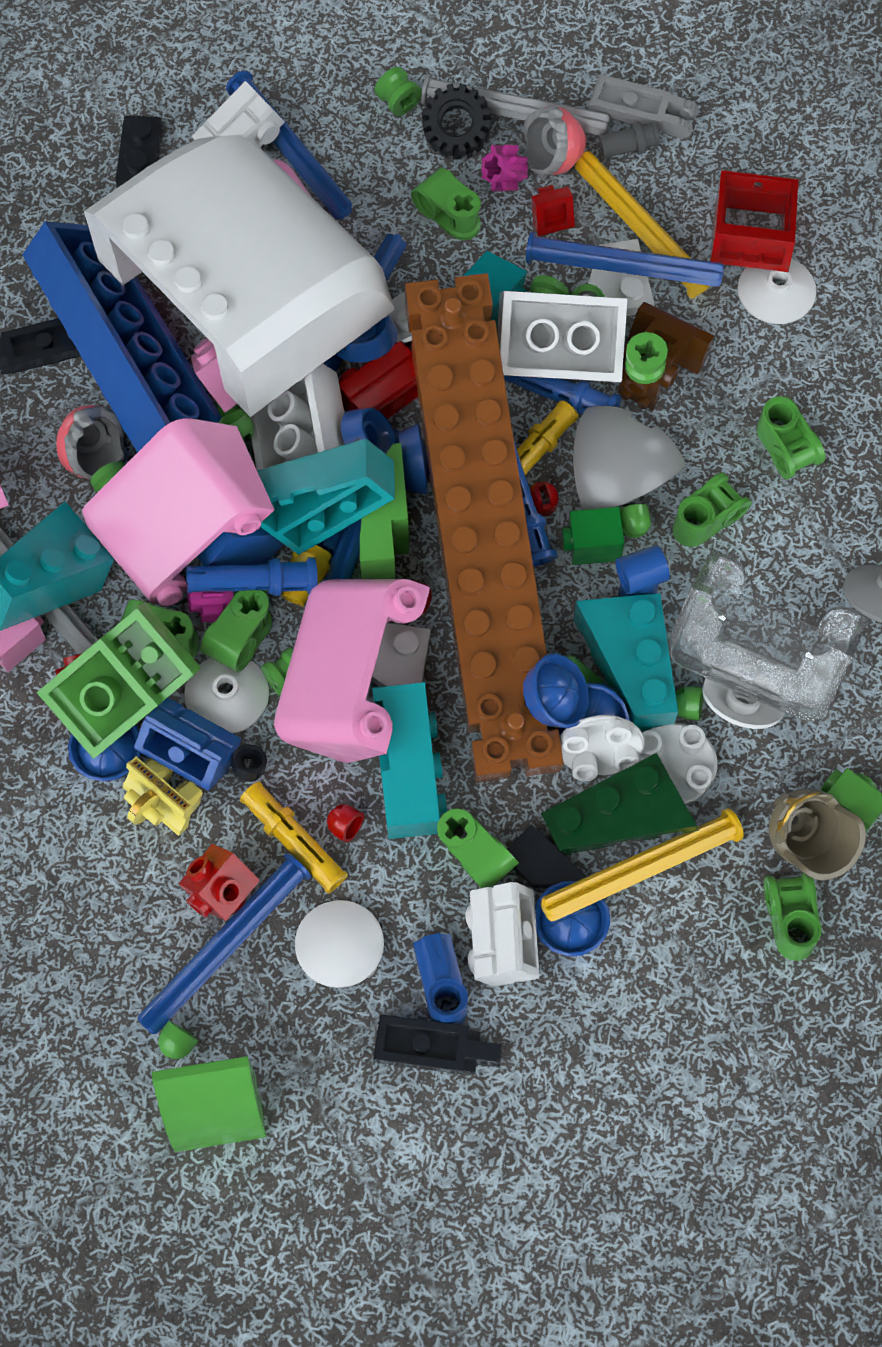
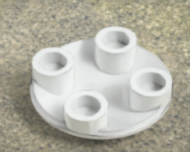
(601, 746)
(686, 757)
(339, 944)

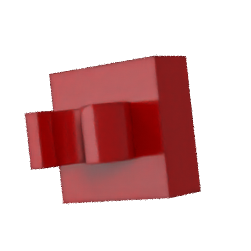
(552, 210)

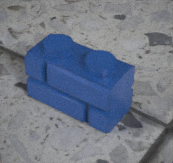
(187, 743)

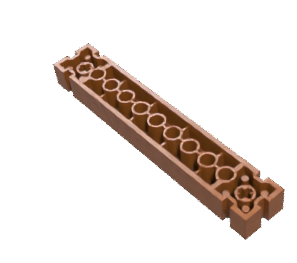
(480, 523)

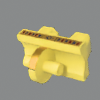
(157, 800)

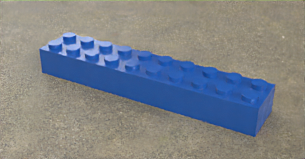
(130, 357)

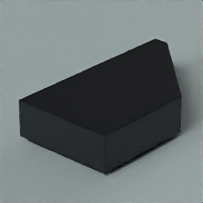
(541, 861)

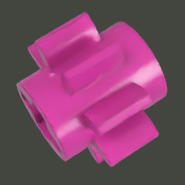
(504, 168)
(209, 604)

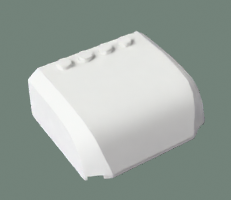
(243, 262)

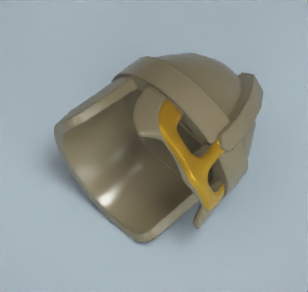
(828, 843)

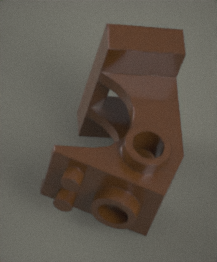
(686, 347)

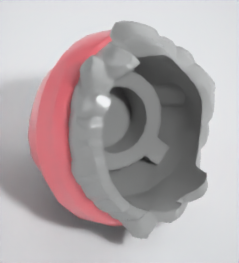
(553, 141)
(89, 440)

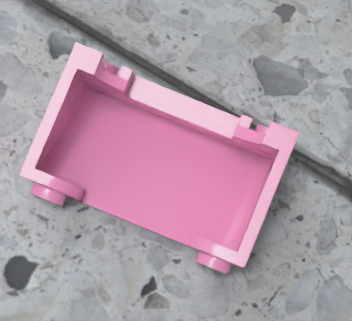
(175, 502)
(333, 666)

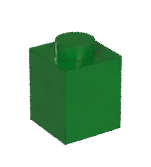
(593, 536)

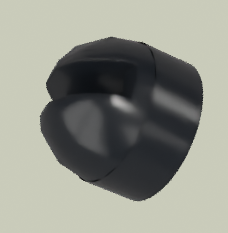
(258, 758)

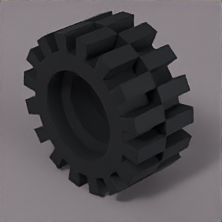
(452, 99)

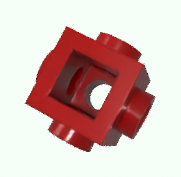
(217, 883)

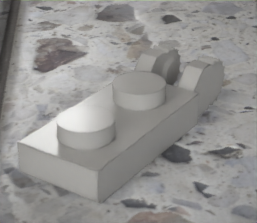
(643, 104)

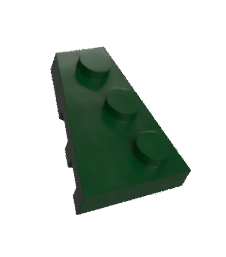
(620, 809)

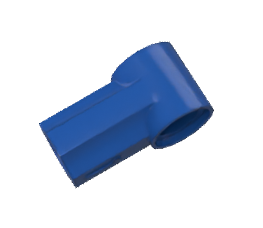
(642, 571)
(441, 977)

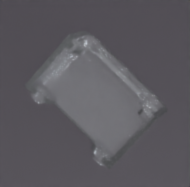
(760, 647)

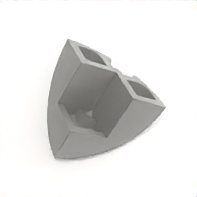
(620, 458)

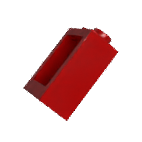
(754, 245)

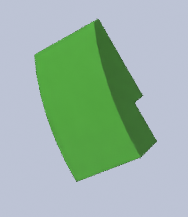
(386, 529)
(119, 680)
(210, 1104)

